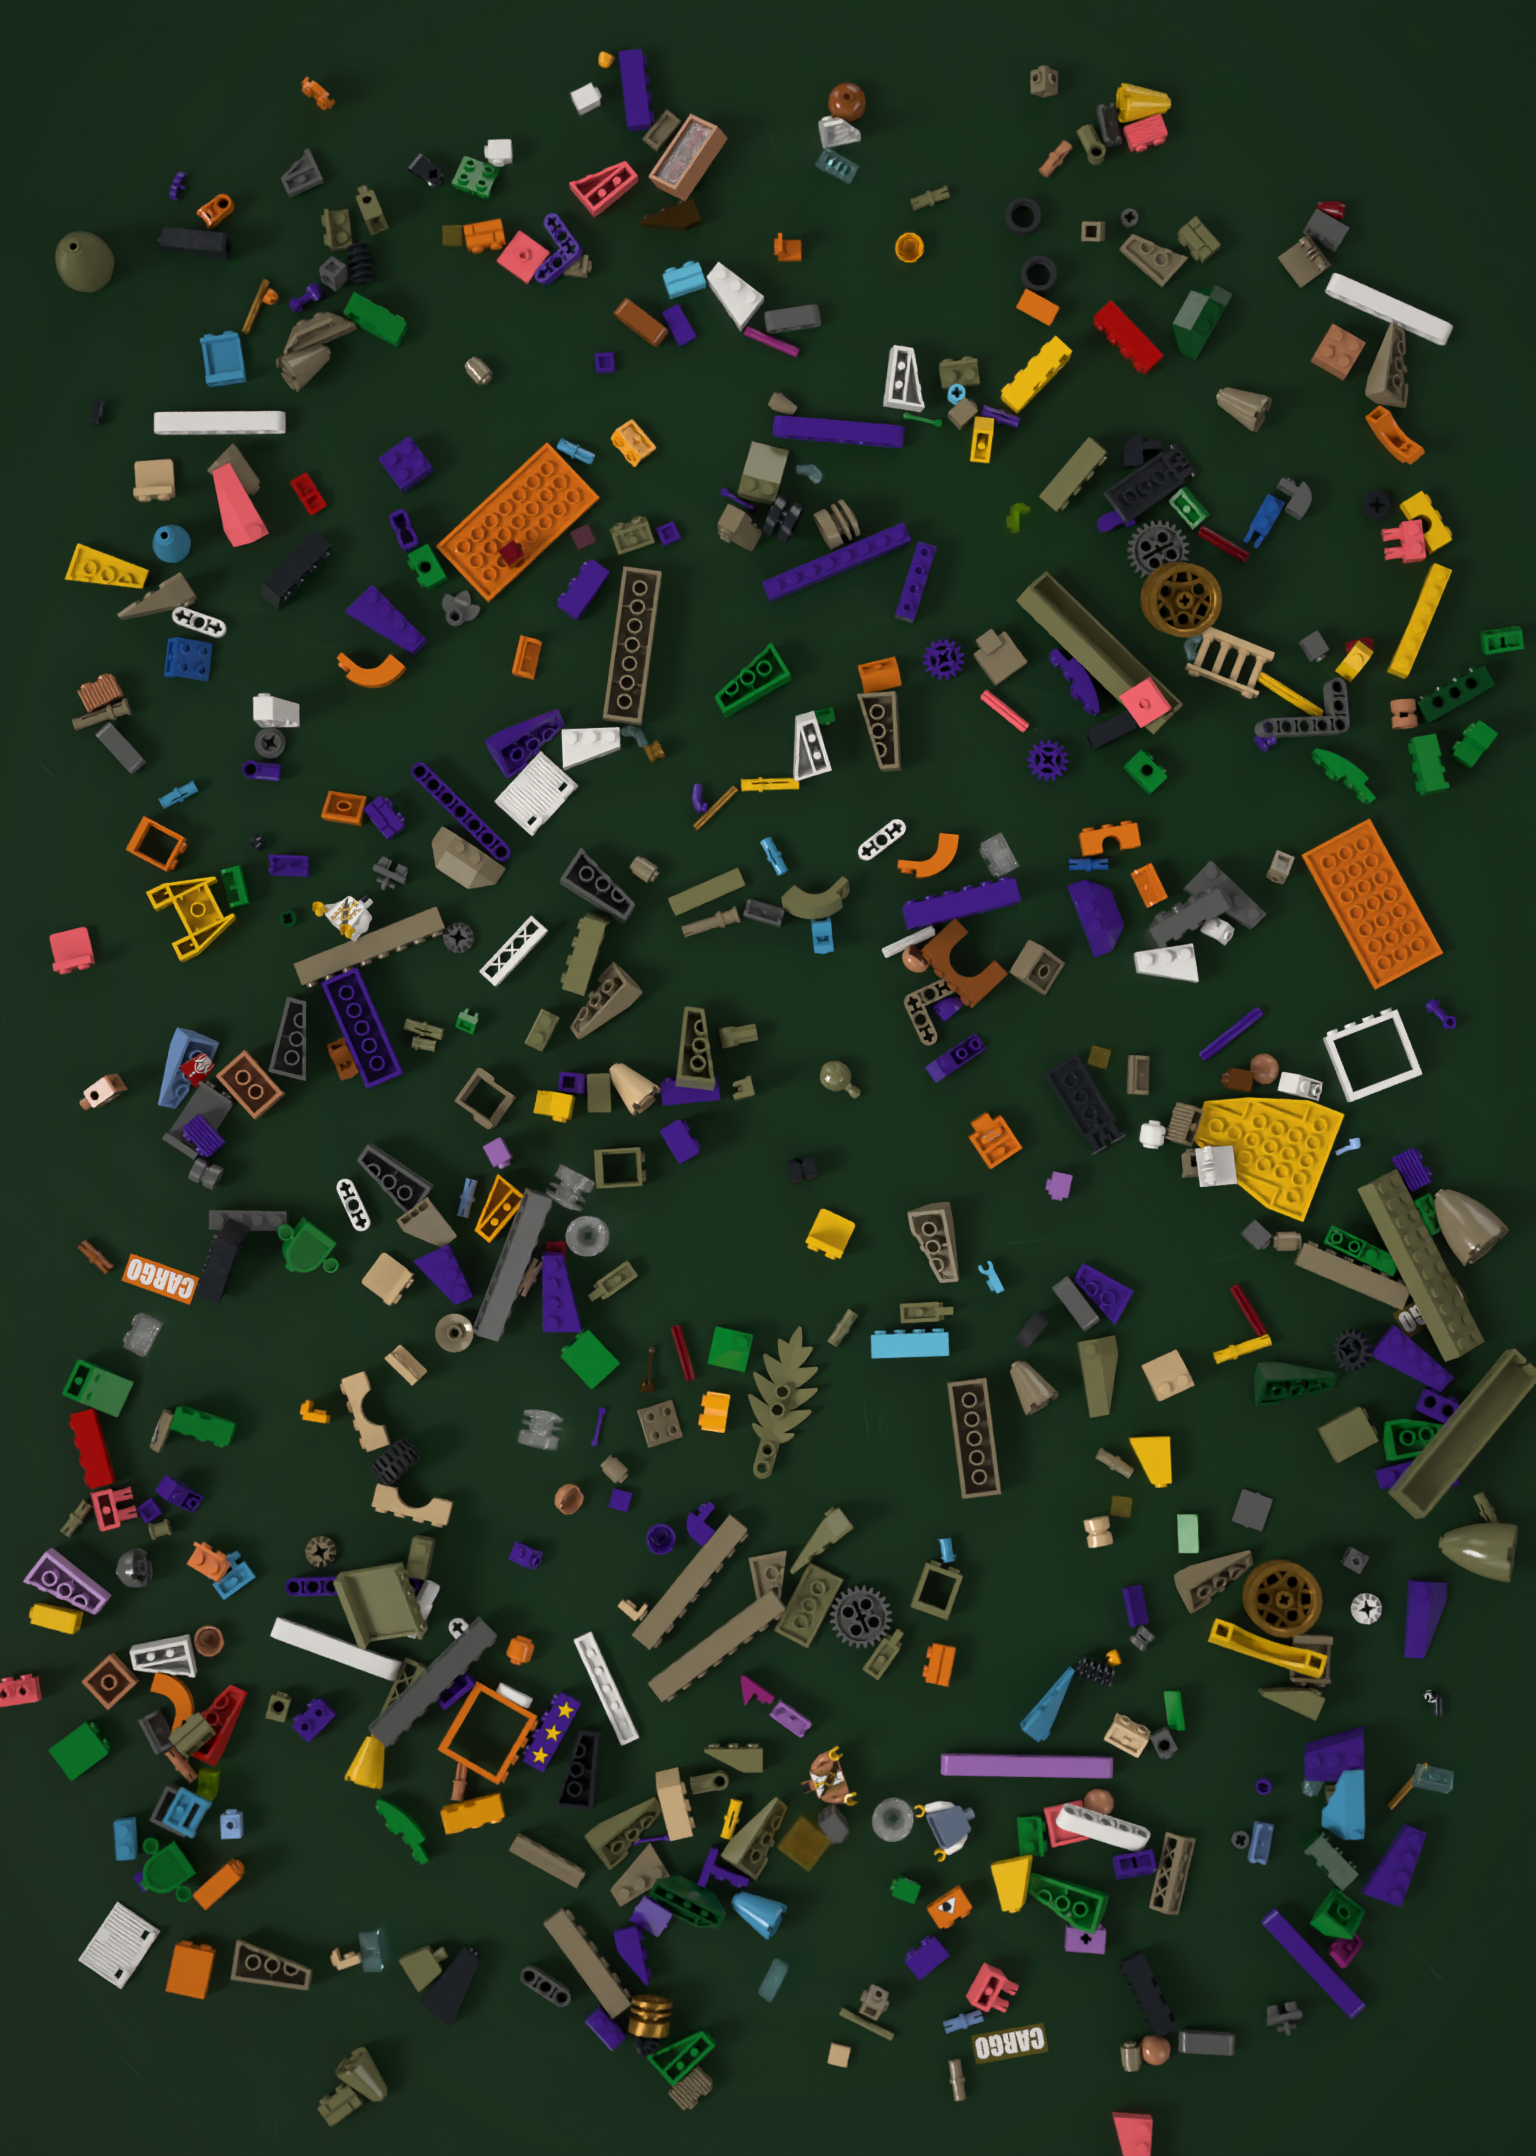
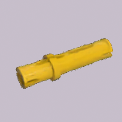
(769, 784)
(1235, 1351)

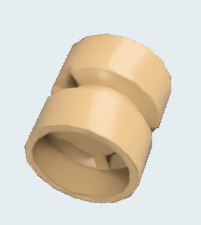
(1098, 1532)

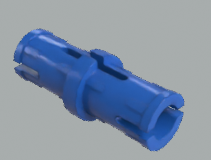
(1088, 864)

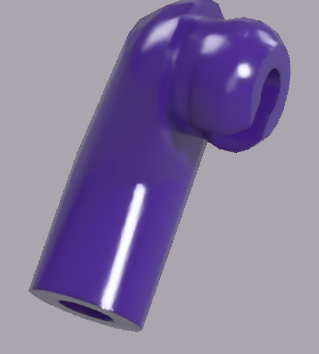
(696, 798)

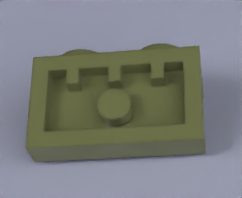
(337, 229)
(959, 372)
(631, 535)

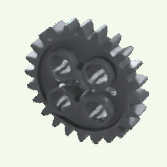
(1149, 536)
(844, 1623)

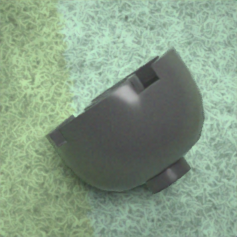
(134, 1569)

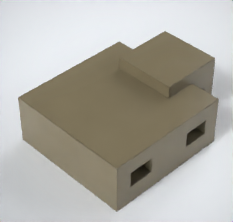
(998, 656)

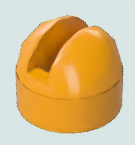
(605, 59)
(1113, 1658)

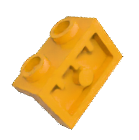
(632, 442)
(317, 1415)

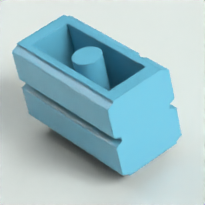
(684, 279)

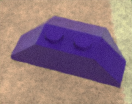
(1097, 915)

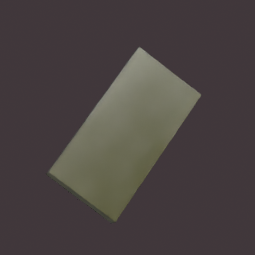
(808, 1604)

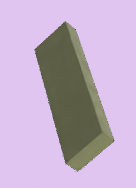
(706, 892)

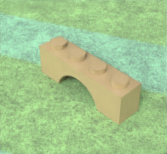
(372, 1435)
(388, 1498)

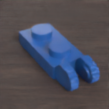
(1264, 519)

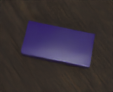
(679, 325)

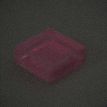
(582, 537)

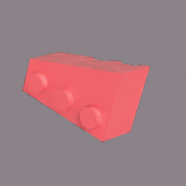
(605, 187)
(1134, 2133)

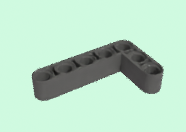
(1311, 723)

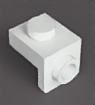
(1218, 930)

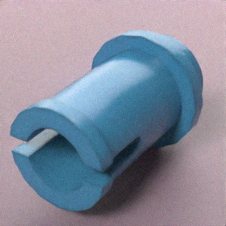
(947, 1550)

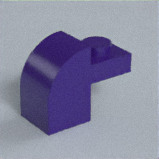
(697, 1527)

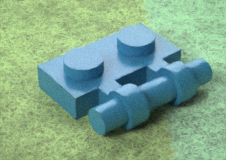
(234, 1579)

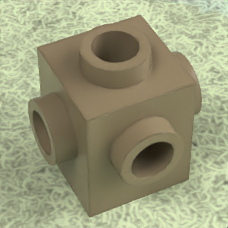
(1044, 82)
(874, 2002)

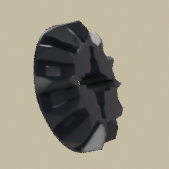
(1383, 499)
(647, 2048)

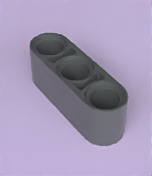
(792, 318)
(120, 748)
(1075, 1304)
(550, 1994)
(1206, 2042)

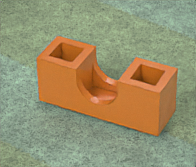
(1126, 835)

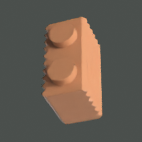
(100, 693)

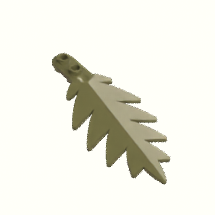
(781, 1398)

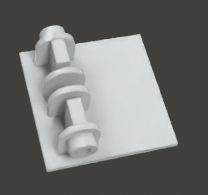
(1216, 1166)

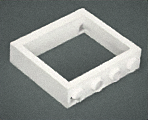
(1351, 1028)

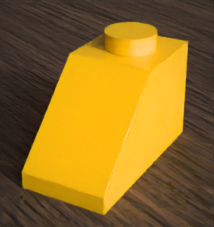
(982, 439)
(1354, 661)

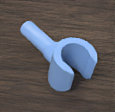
(1354, 1144)

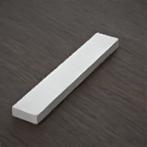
(606, 1688)

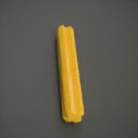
(1289, 695)

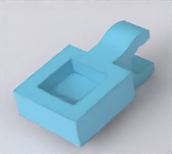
(993, 1282)

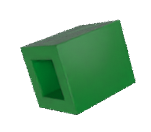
(905, 1889)

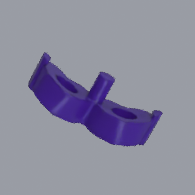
(176, 184)

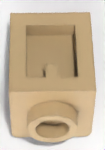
(629, 1608)
(349, 1959)

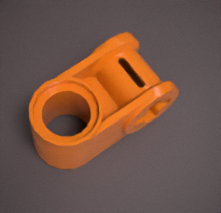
(216, 213)

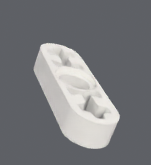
(214, 622)
(873, 852)
(361, 1207)

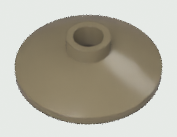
(444, 1332)

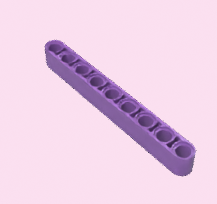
(1027, 1765)

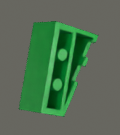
(376, 319)
(1427, 765)
(682, 2056)

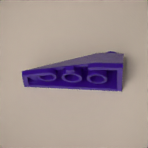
(518, 743)
(1423, 1613)

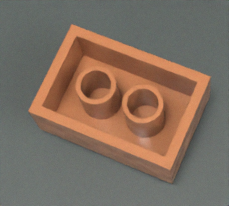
(250, 1084)

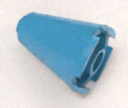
(171, 543)
(759, 1912)

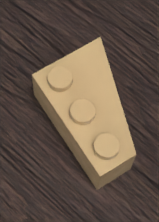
(674, 1805)

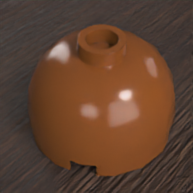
(847, 102)

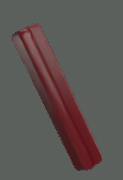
(1223, 544)
(1248, 1309)
(683, 1352)

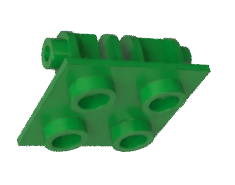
(475, 177)

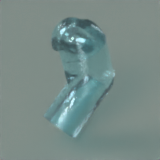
(812, 472)
(1190, 645)
(630, 730)

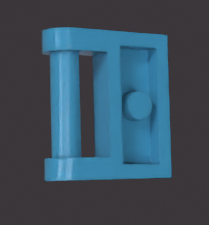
(180, 1810)

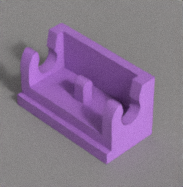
(790, 1718)

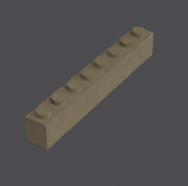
(370, 946)
(694, 1576)
(716, 1645)

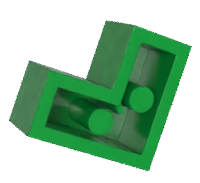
(1475, 741)

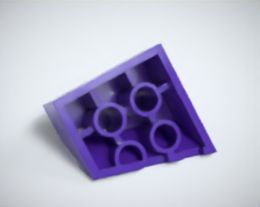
(1334, 1754)

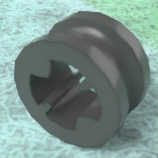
(1124, 221)
(1246, 1840)

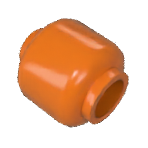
(520, 1650)

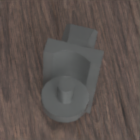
(383, 867)
(1275, 2018)

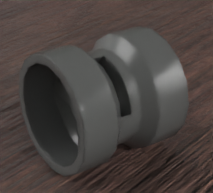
(1138, 1641)

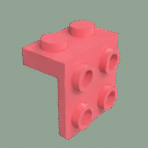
(71, 950)

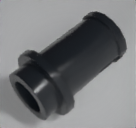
(98, 411)

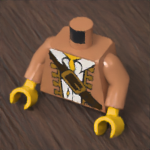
(828, 1779)

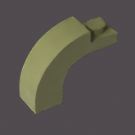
(816, 905)

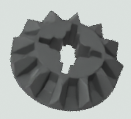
(268, 734)
(464, 944)

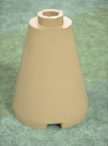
(633, 1088)

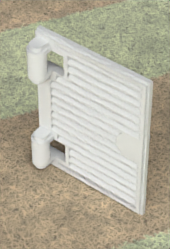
(536, 793)
(119, 1945)

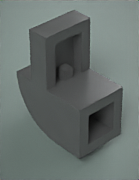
(1300, 496)

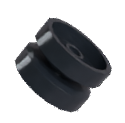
(785, 520)

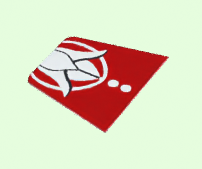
(197, 1069)

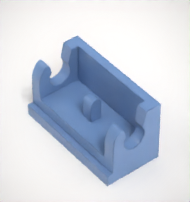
(1260, 1842)

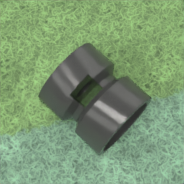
(205, 1173)

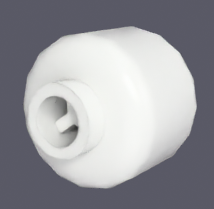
(1152, 1134)

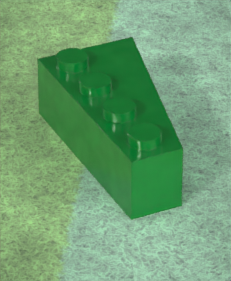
(754, 681)

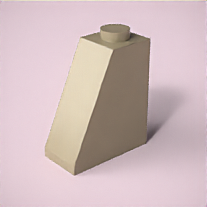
(427, 1224)

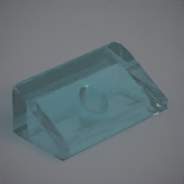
(1433, 1778)
(371, 1951)
(773, 1979)

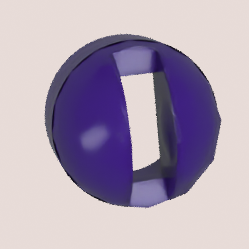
(1262, 1789)

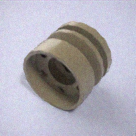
(837, 524)

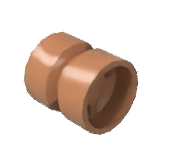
(1404, 706)

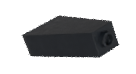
(196, 243)
(450, 1988)

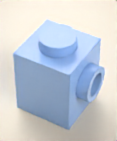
(231, 1824)

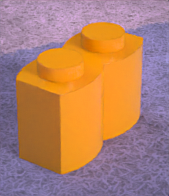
(715, 1411)

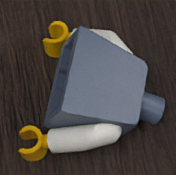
(948, 1825)

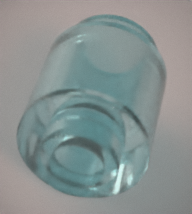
(1312, 1787)

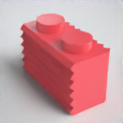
(1145, 132)

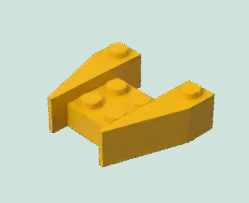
(197, 911)

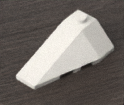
(837, 132)

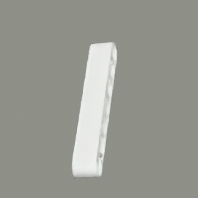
(1389, 309)
(219, 422)
(336, 1649)

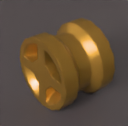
(654, 751)

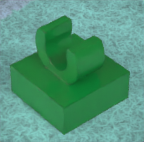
(466, 1022)

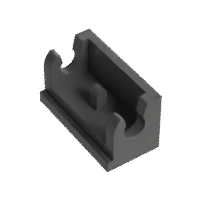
(1109, 125)
(1325, 230)
(764, 913)
(156, 1731)

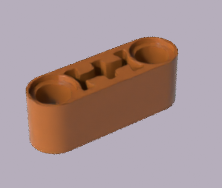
(640, 322)

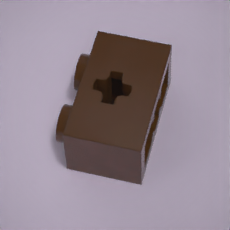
(1237, 1080)

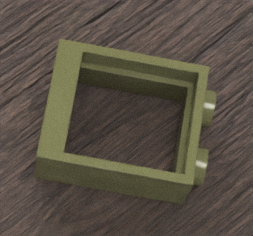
(599, 1168)
(931, 1609)

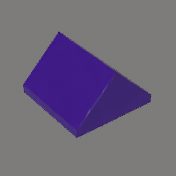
(459, 1688)

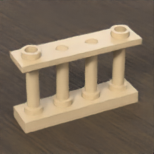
(1244, 649)

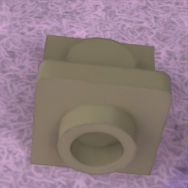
(580, 267)
(1280, 867)

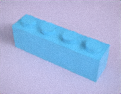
(909, 1344)

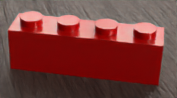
(1127, 337)
(92, 1448)

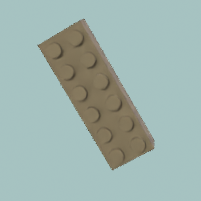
(973, 1438)

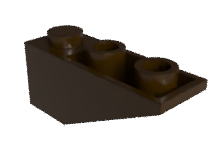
(676, 218)

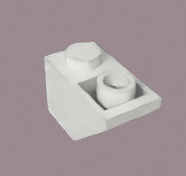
(1300, 1086)

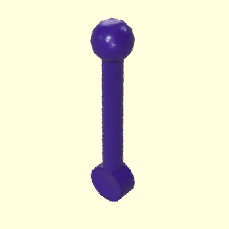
(724, 492)
(602, 1411)
(666, 1837)

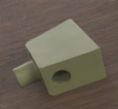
(371, 210)
(423, 1965)

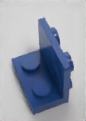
(188, 659)

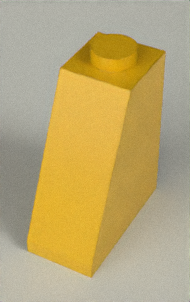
(1154, 1458)
(56, 1617)
(1012, 1881)

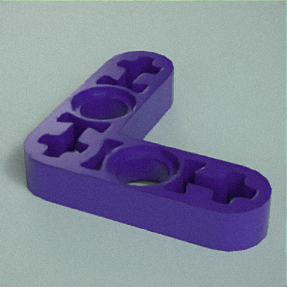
(564, 252)

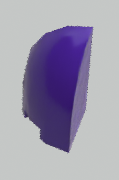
(948, 1006)

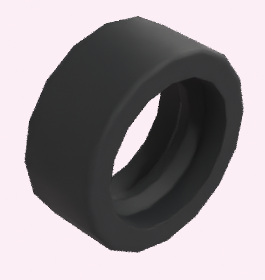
(1023, 201)
(1039, 260)
(1031, 1330)

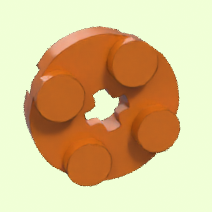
(315, 90)

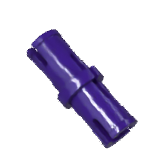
(1000, 416)

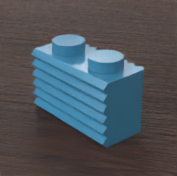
(126, 1838)

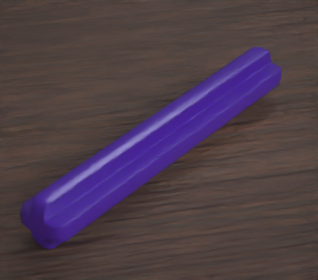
(1231, 1033)

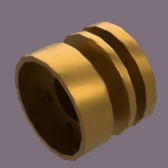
(650, 2021)

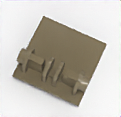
(1304, 261)
(660, 1423)

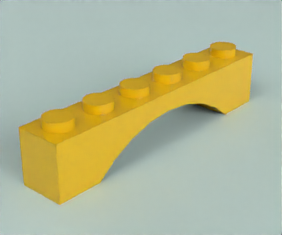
(1420, 621)
(1289, 1657)

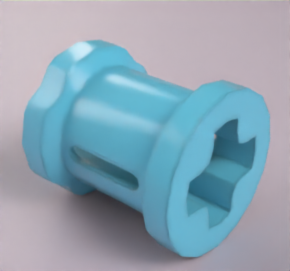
(961, 390)

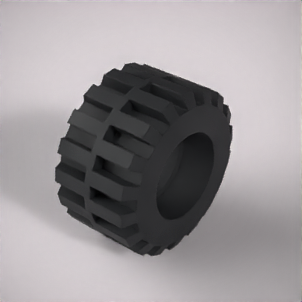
(396, 1461)

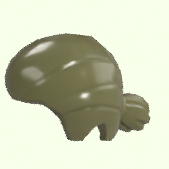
(837, 1077)

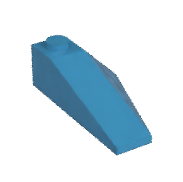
(1043, 1714)
(1346, 1807)

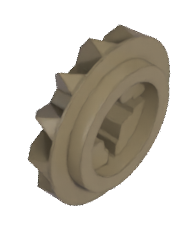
(323, 1542)

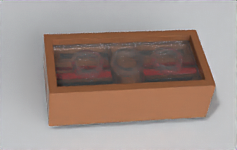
(687, 157)

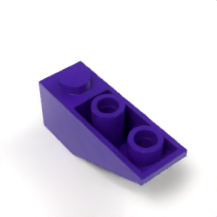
(955, 1057)
(629, 1946)

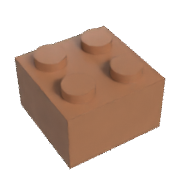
(1338, 352)
(110, 1681)

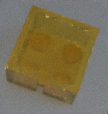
(804, 1843)

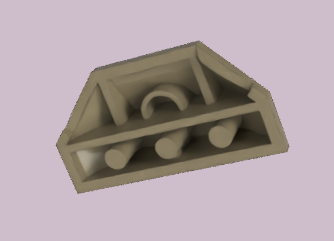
(320, 329)
(464, 861)

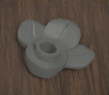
(459, 605)

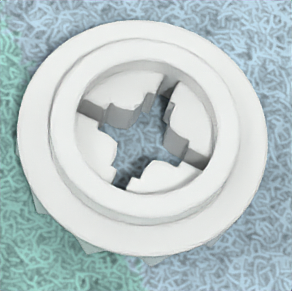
(1361, 1616)

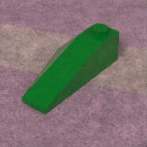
(1407, 1437)
(1073, 1902)

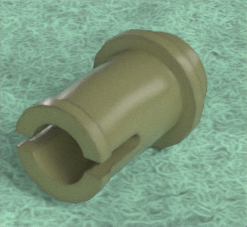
(423, 1043)

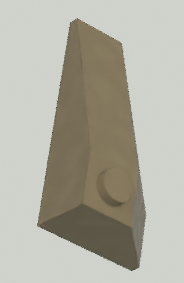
(172, 594)

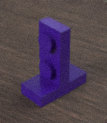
(720, 1872)

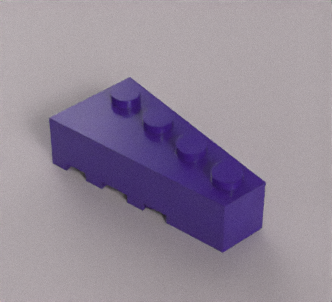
(382, 617)
(559, 1303)
(1405, 1356)

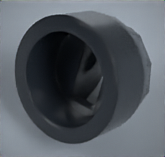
(256, 842)

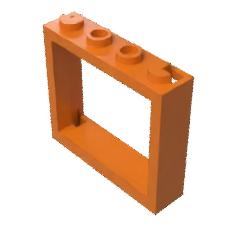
(512, 1757)

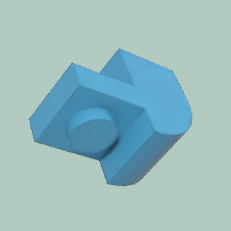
(822, 935)

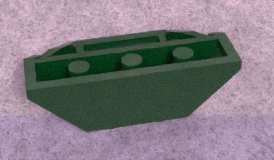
(1199, 318)
(688, 1901)

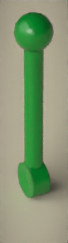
(937, 423)

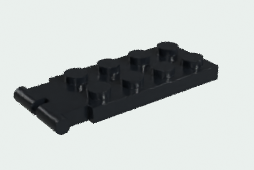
(1149, 483)
(1084, 1104)

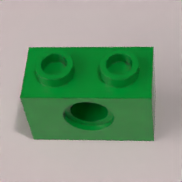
(425, 556)
(1150, 782)

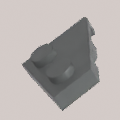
(302, 175)

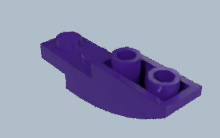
(1082, 688)

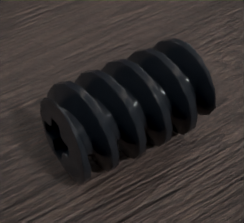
(359, 264)
(1095, 1671)

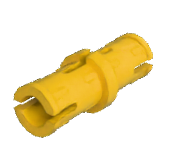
(727, 1832)

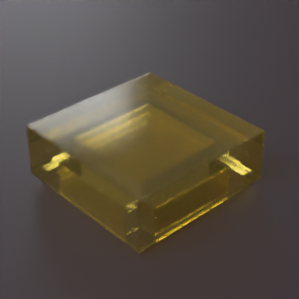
(452, 235)
(1099, 1057)
(1121, 1506)

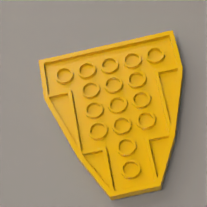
(1275, 1145)

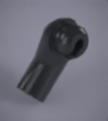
(1436, 1700)

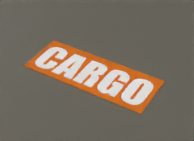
(160, 1279)

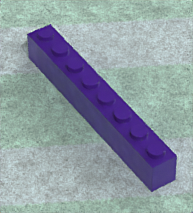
(836, 562)

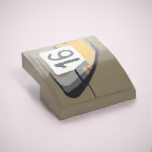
(161, 1431)

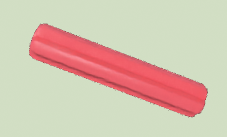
(1004, 710)

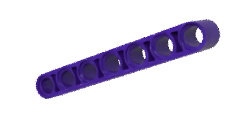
(838, 431)
(457, 803)
(323, 1581)
(1313, 1963)

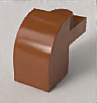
(343, 1059)

